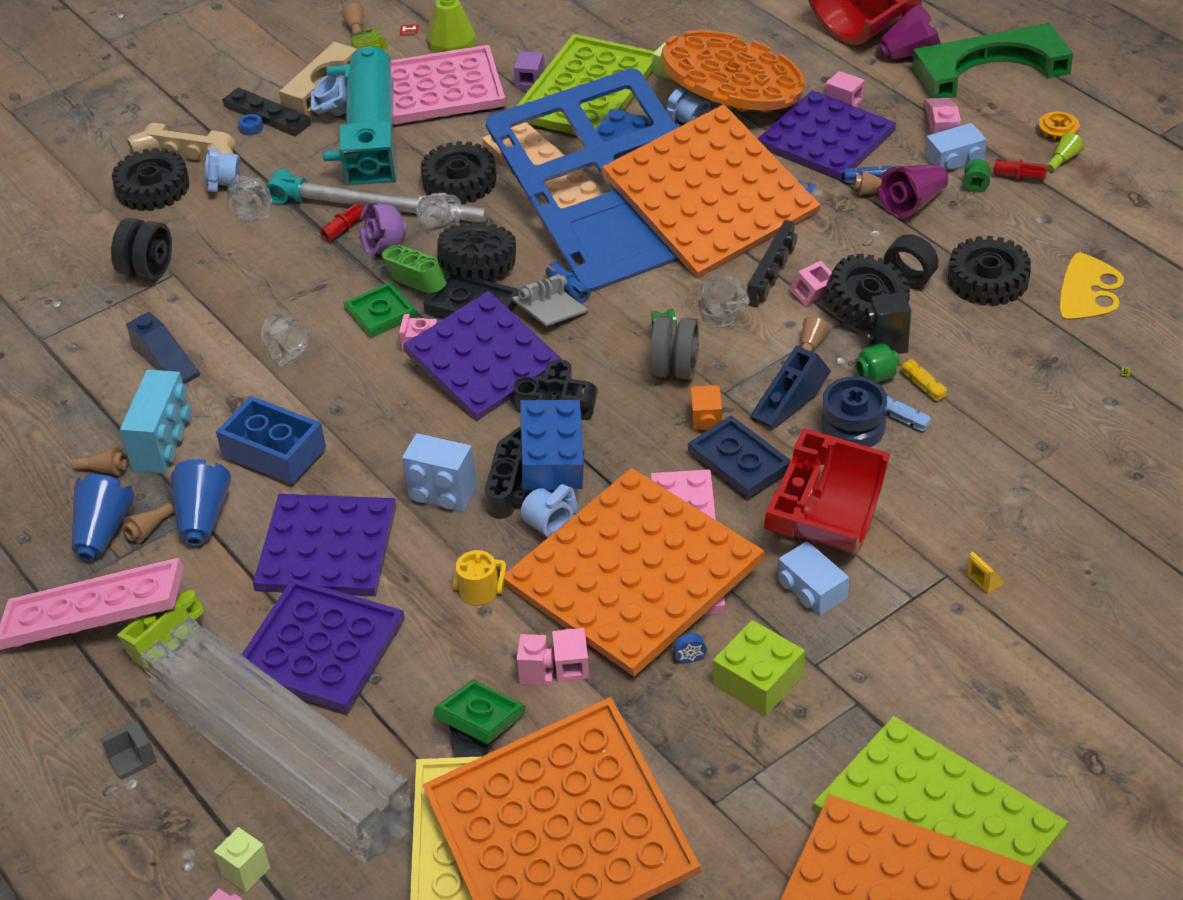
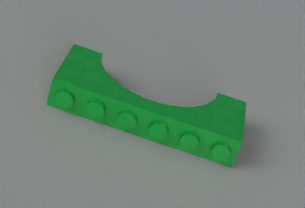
(1032, 46)

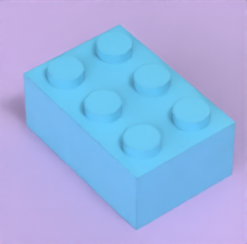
(156, 421)

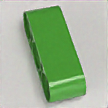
(414, 268)

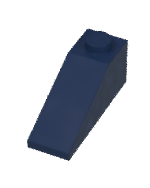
(159, 348)
(792, 387)

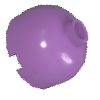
(382, 227)

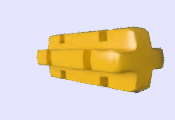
(924, 380)

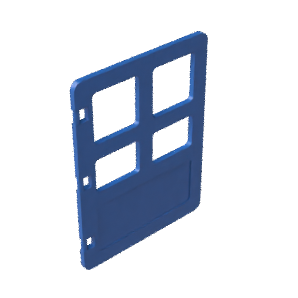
(605, 228)

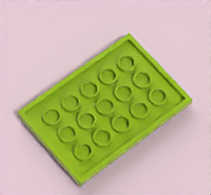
(581, 62)
(941, 791)

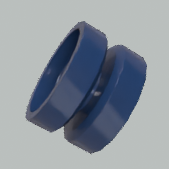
(855, 410)

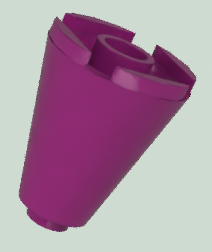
(910, 188)

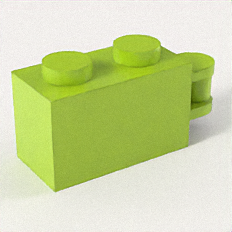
(157, 626)

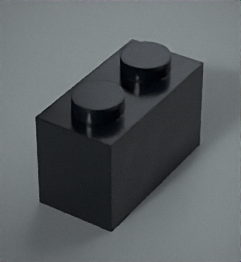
(889, 321)

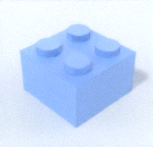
(439, 472)

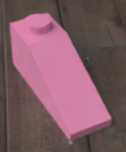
(942, 114)

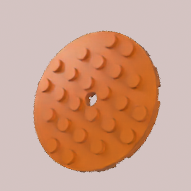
(732, 70)

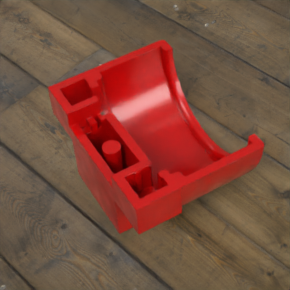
(859, 20)
(837, 507)

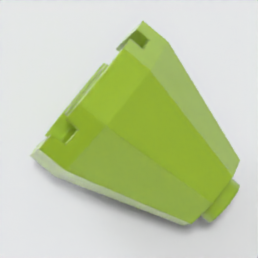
(450, 27)

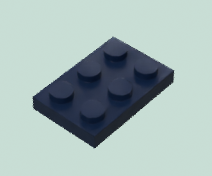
(739, 456)

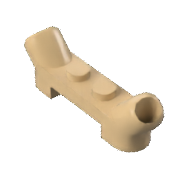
(187, 145)

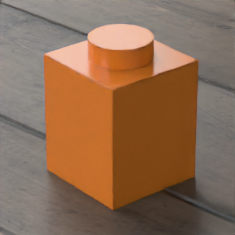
(705, 407)

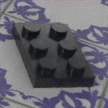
(462, 291)

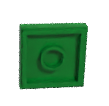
(379, 309)
(479, 711)

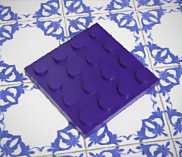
(826, 135)
(480, 354)
(326, 543)
(323, 642)

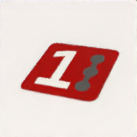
(409, 29)

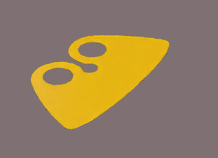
(1076, 297)

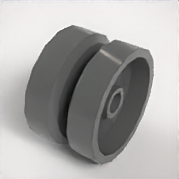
(674, 347)

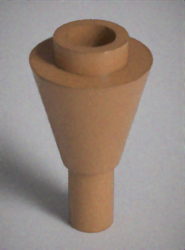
(353, 16)
(866, 183)
(813, 332)
(110, 462)
(139, 526)

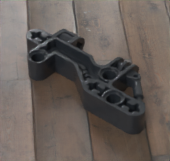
(506, 468)

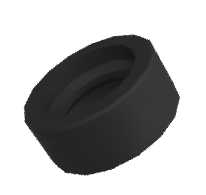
(921, 251)

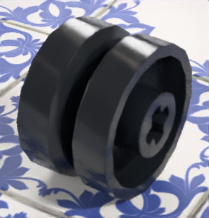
(141, 248)

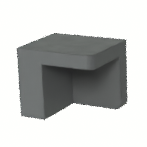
(128, 750)

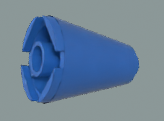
(198, 498)
(97, 513)

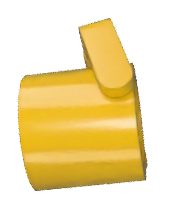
(478, 578)

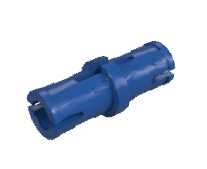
(573, 286)

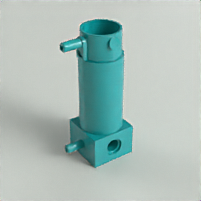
(367, 136)

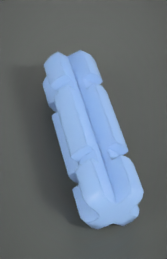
(907, 414)

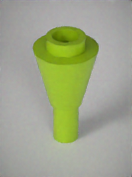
(1068, 147)

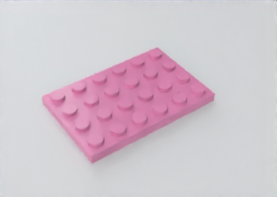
(445, 84)

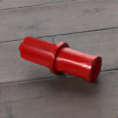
(1020, 169)
(341, 222)

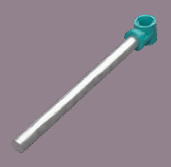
(285, 186)

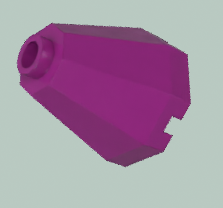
(908, 34)

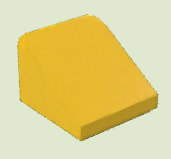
(983, 574)

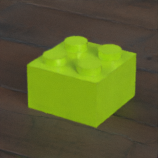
(759, 667)

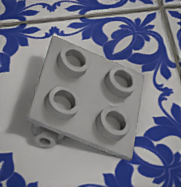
(548, 300)

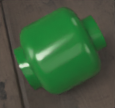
(877, 363)

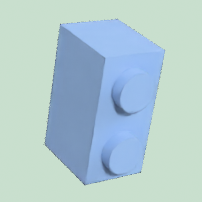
(955, 146)
(813, 578)

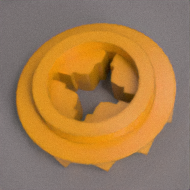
(1057, 123)

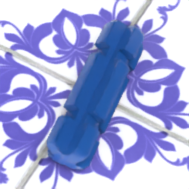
(850, 173)

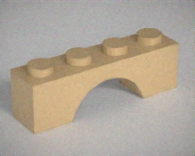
(297, 92)

